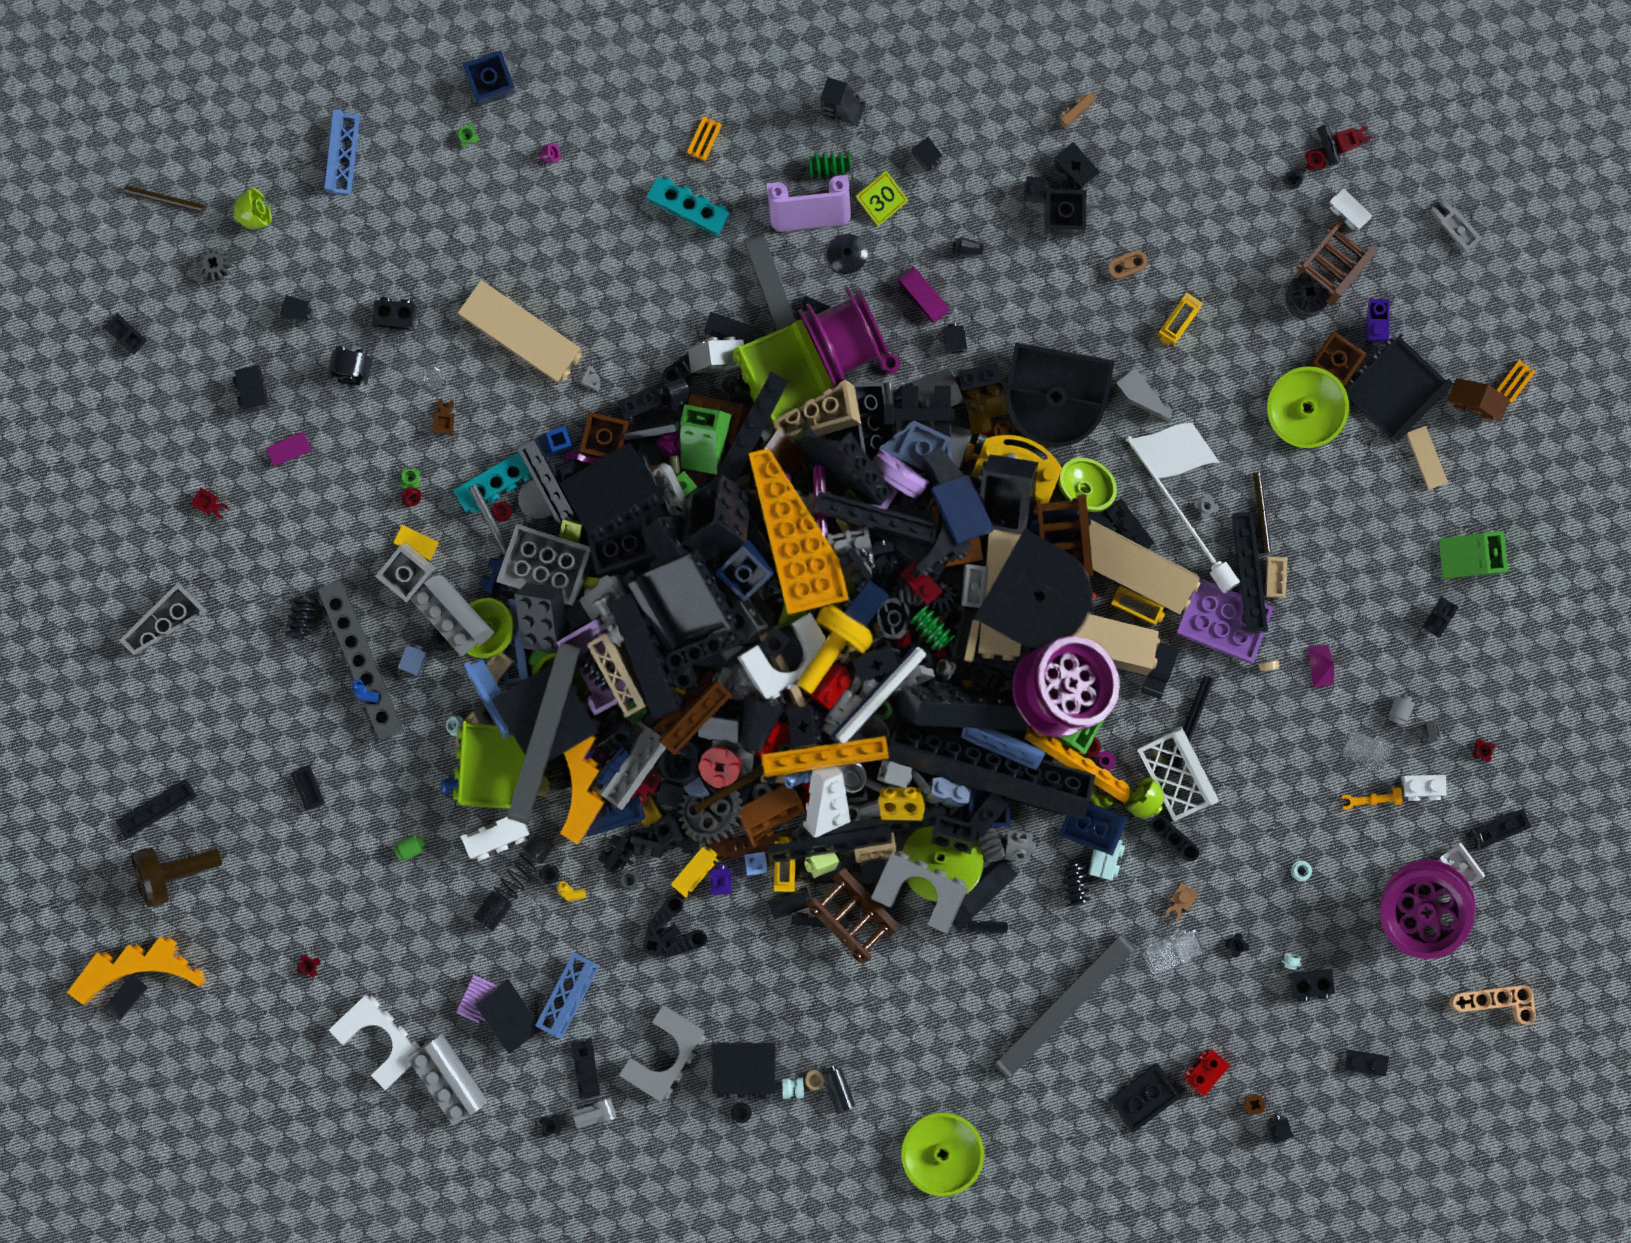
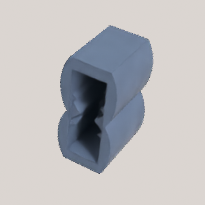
(947, 793)

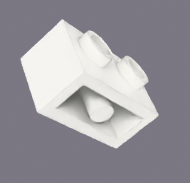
(1423, 786)

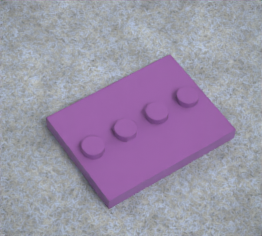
(1219, 622)

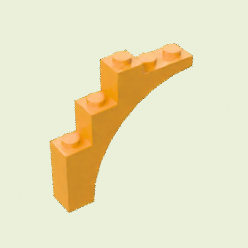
(584, 803)
(160, 958)

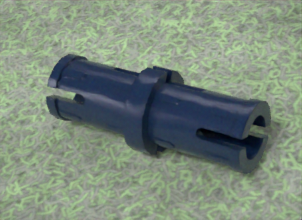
(613, 765)

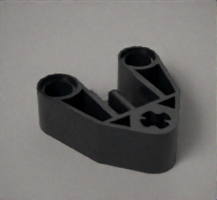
(661, 918)

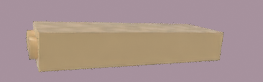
(520, 332)
(1140, 569)
(990, 641)
(1127, 645)

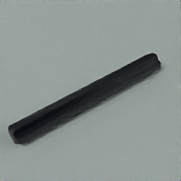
(1194, 714)

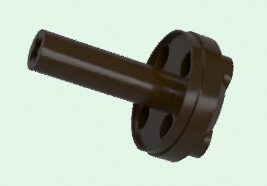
(152, 876)

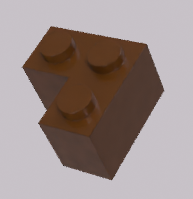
(1478, 399)

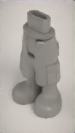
(847, 702)

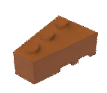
(769, 811)

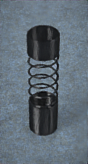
(496, 905)

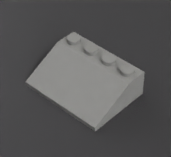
(545, 561)

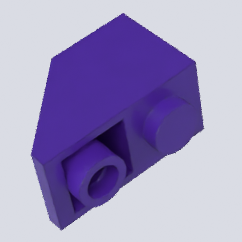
(1377, 321)

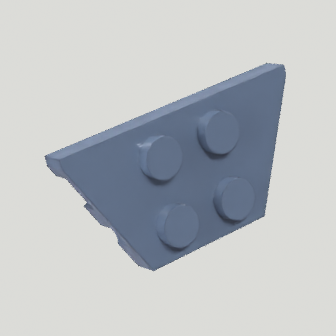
(915, 443)

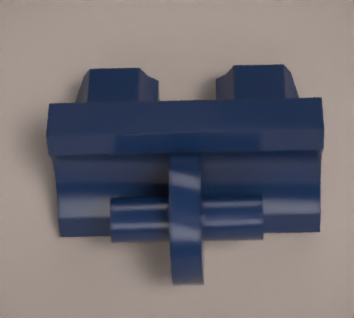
(490, 583)

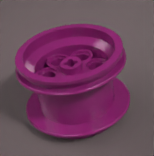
(845, 336)
(1080, 678)
(1441, 879)

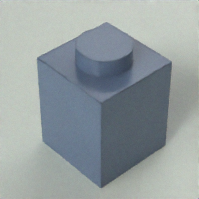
(413, 659)

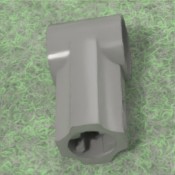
(865, 811)
(598, 1112)

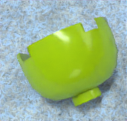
(251, 211)
(1146, 799)

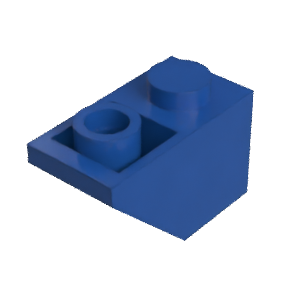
(555, 441)

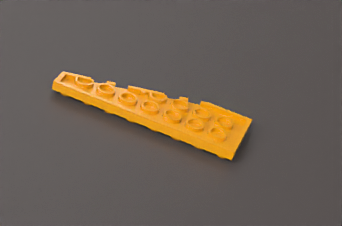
(803, 557)

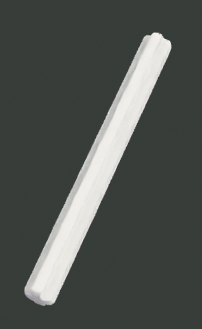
(880, 695)

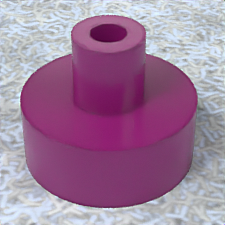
(550, 153)

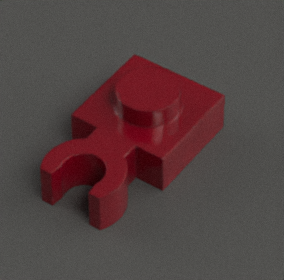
(1350, 139)
(207, 502)
(648, 785)

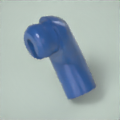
(362, 693)
(448, 784)

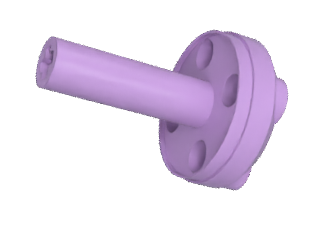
(899, 477)

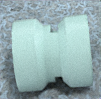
(788, 1090)

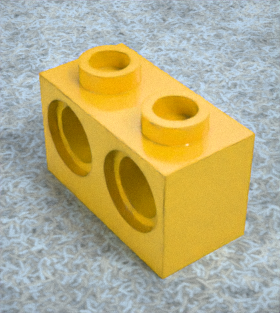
(901, 803)

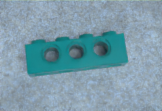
(712, 225)
(484, 481)

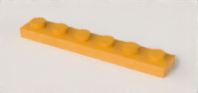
(825, 756)
(1072, 759)

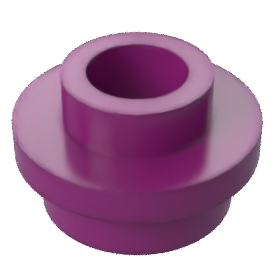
(895, 360)
(1110, 756)

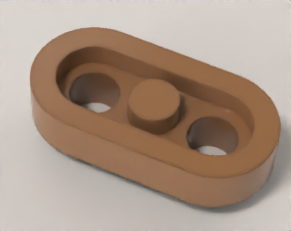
(1127, 265)

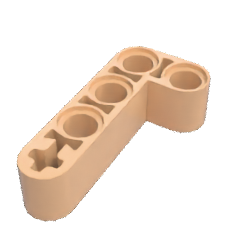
(1491, 1001)

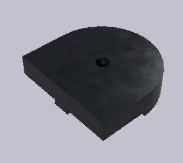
(1042, 371)
(1030, 569)

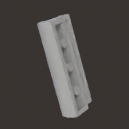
(451, 615)
(644, 751)
(447, 1079)

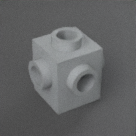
(1019, 846)

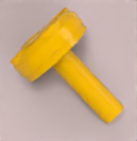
(842, 632)

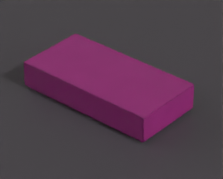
(289, 449)

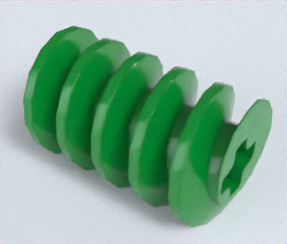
(829, 164)
(931, 629)

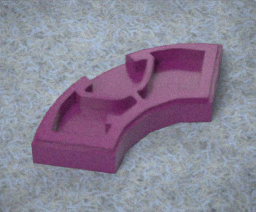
(581, 458)

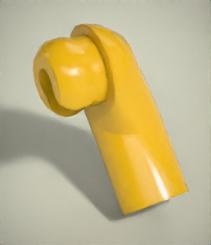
(570, 894)

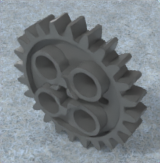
(697, 824)

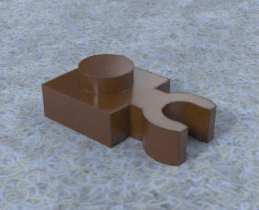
(444, 420)

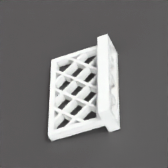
(1194, 766)

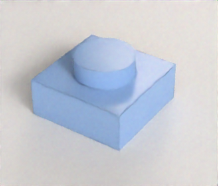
(756, 863)

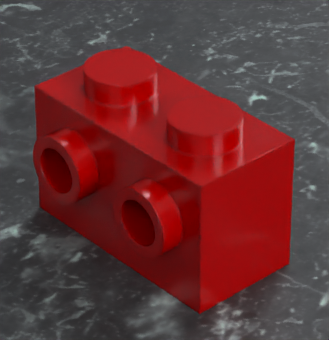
(832, 685)
(1206, 1071)

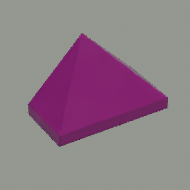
(1321, 665)

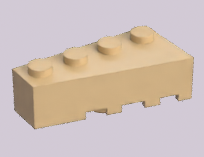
(824, 414)

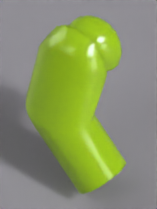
(1100, 800)

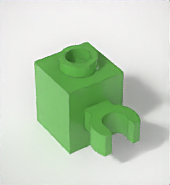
(685, 483)

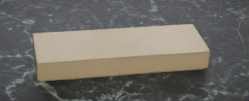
(1427, 458)

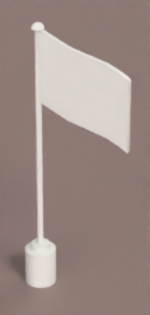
(1174, 453)

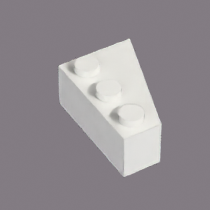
(827, 802)
(494, 837)

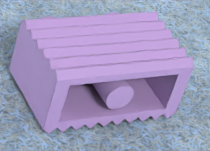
(477, 989)

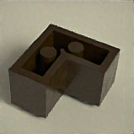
(982, 405)

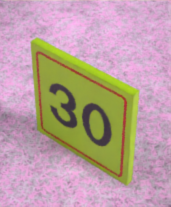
(881, 198)

